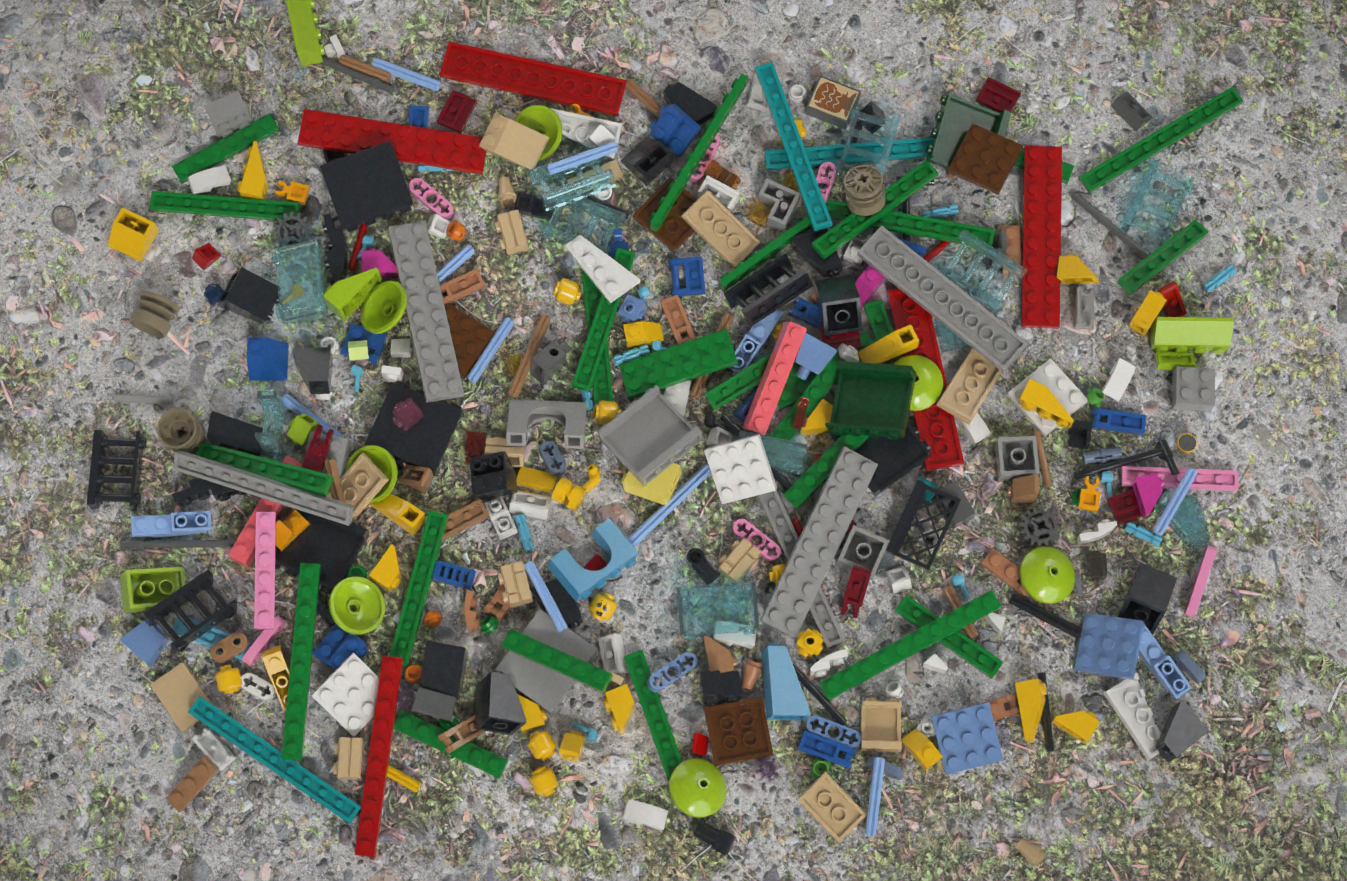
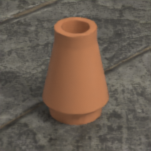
(750, 674)

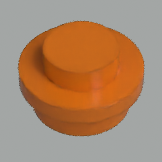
(432, 619)
(413, 673)

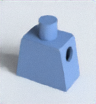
(813, 356)
(146, 642)

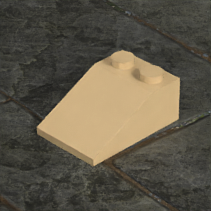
(513, 142)

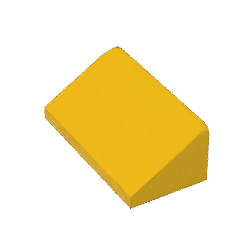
(536, 479)

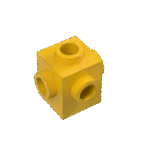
(804, 648)

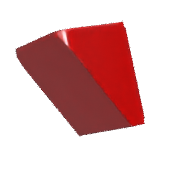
(205, 256)
(595, 563)
(700, 744)

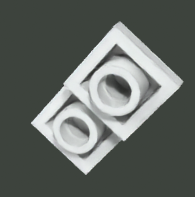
(209, 178)
(1119, 379)
(976, 430)
(500, 518)
(1101, 530)
(736, 638)
(823, 665)
(645, 814)

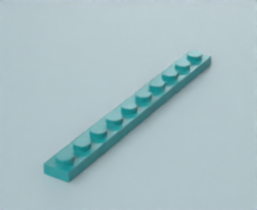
(793, 146)
(818, 155)
(271, 758)

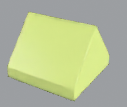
(358, 350)

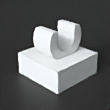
(334, 48)

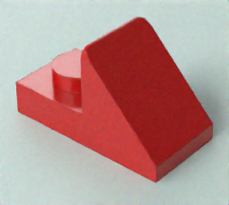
(1174, 305)

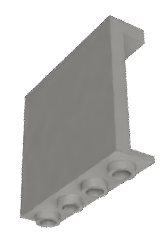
(649, 436)
(538, 682)

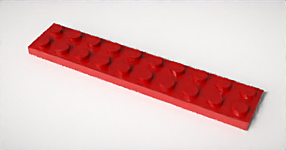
(533, 78)
(409, 142)
(1041, 236)
(934, 423)

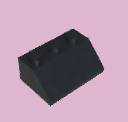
(234, 434)

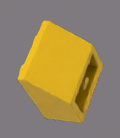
(132, 234)
(621, 705)

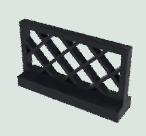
(907, 519)

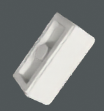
(530, 504)
(613, 653)

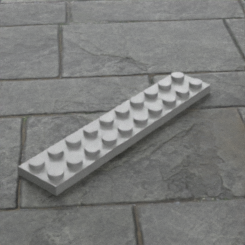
(942, 299)
(426, 312)
(818, 542)

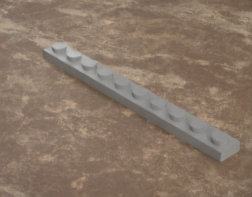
(263, 487)
(787, 540)

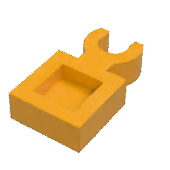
(295, 192)
(1088, 497)

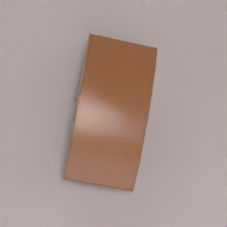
(471, 617)

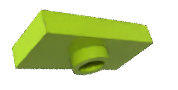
(1171, 360)

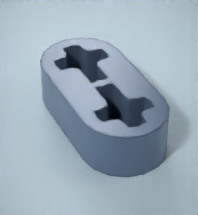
(556, 456)
(1189, 666)
(889, 769)

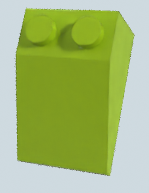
(351, 293)
(148, 587)

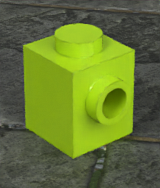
(300, 428)

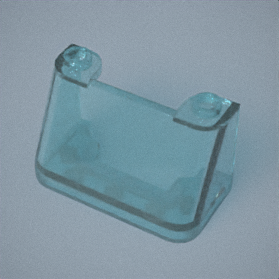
(300, 282)
(718, 610)

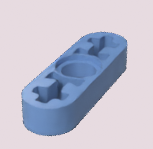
(657, 675)
(849, 731)

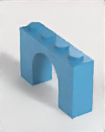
(582, 582)

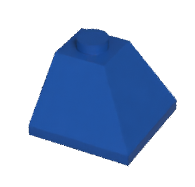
(267, 359)

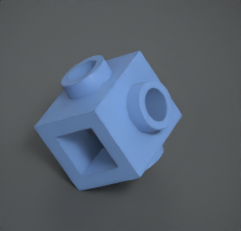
(632, 310)

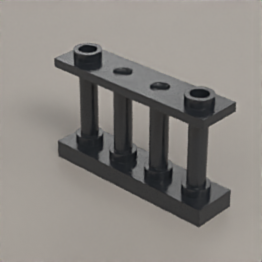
(774, 299)
(98, 460)
(188, 594)

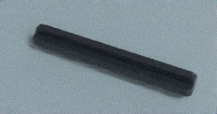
(1045, 615)

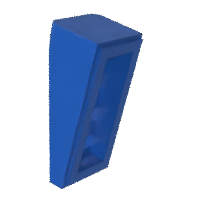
(448, 566)

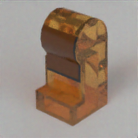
(722, 175)

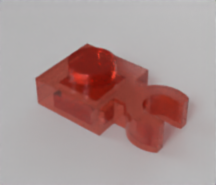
(800, 419)
(475, 444)

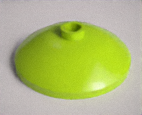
(543, 121)
(384, 307)
(930, 382)
(385, 462)
(1038, 578)
(366, 601)
(690, 795)

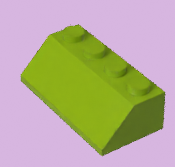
(305, 32)
(1191, 334)

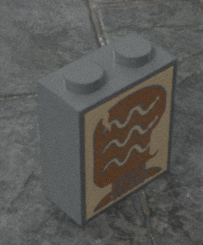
(832, 102)

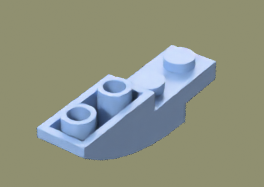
(755, 341)
(171, 525)
(1162, 665)

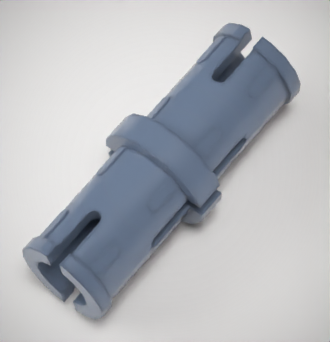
(1102, 455)

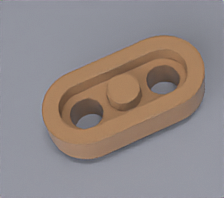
(230, 650)

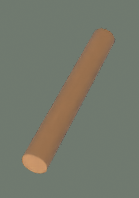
(1042, 459)

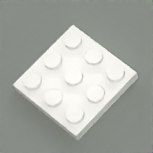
(1062, 388)
(740, 469)
(350, 694)

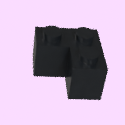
(720, 687)

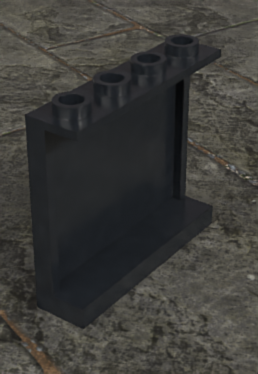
(367, 186)
(423, 442)
(893, 457)
(323, 543)

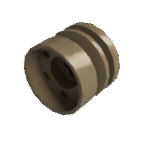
(864, 190)
(154, 314)
(175, 423)

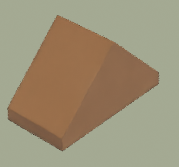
(417, 477)

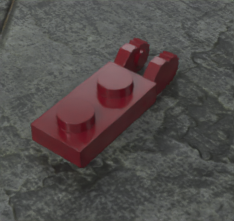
(317, 450)
(856, 589)

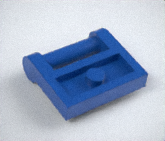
(693, 276)
(375, 342)

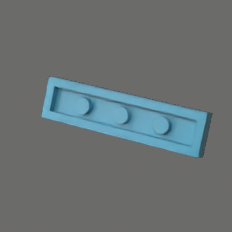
(209, 638)

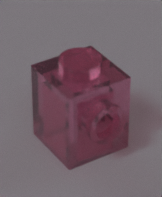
(406, 414)

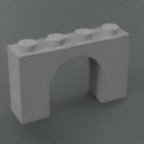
(527, 412)

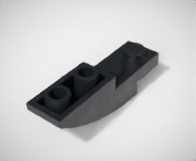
(337, 254)
(201, 490)

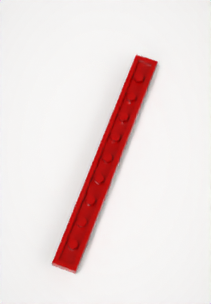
(379, 756)

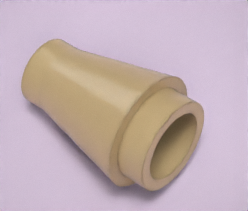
(506, 192)
(1031, 852)

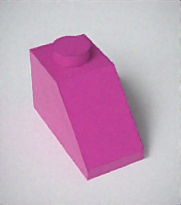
(377, 259)
(868, 284)
(1147, 491)

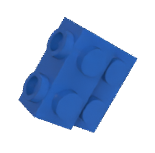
(674, 129)
(339, 646)

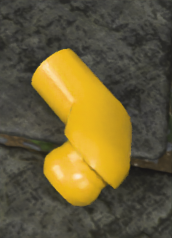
(593, 476)

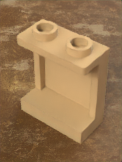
(881, 725)

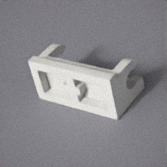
(724, 194)
(214, 748)

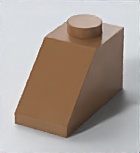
(1023, 489)
(718, 656)

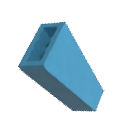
(781, 686)

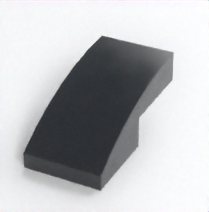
(532, 206)

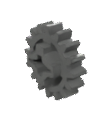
(283, 223)
(1046, 530)

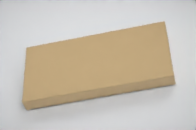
(720, 229)
(969, 387)

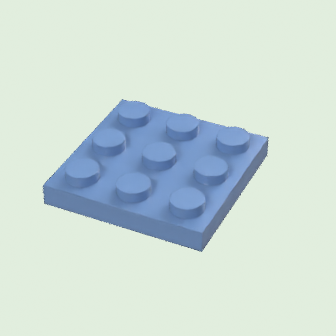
(1109, 646)
(967, 738)

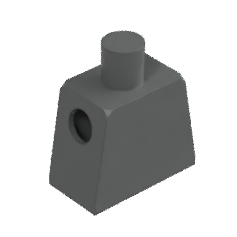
(549, 361)

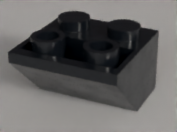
(648, 160)
(492, 476)

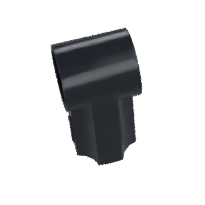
(703, 567)
(718, 839)

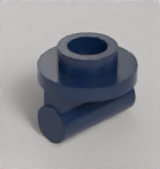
(213, 293)

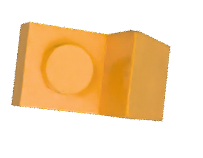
(289, 529)

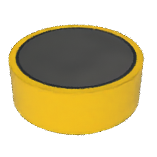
(1186, 443)

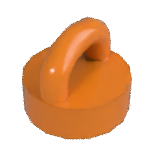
(456, 231)

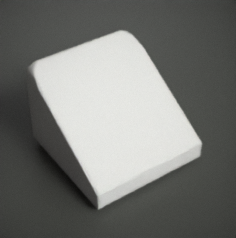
(601, 136)
(437, 226)
(400, 348)
(718, 436)
(899, 579)
(996, 621)
(936, 664)

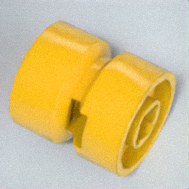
(568, 494)

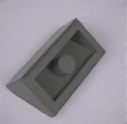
(1131, 111)
(434, 703)

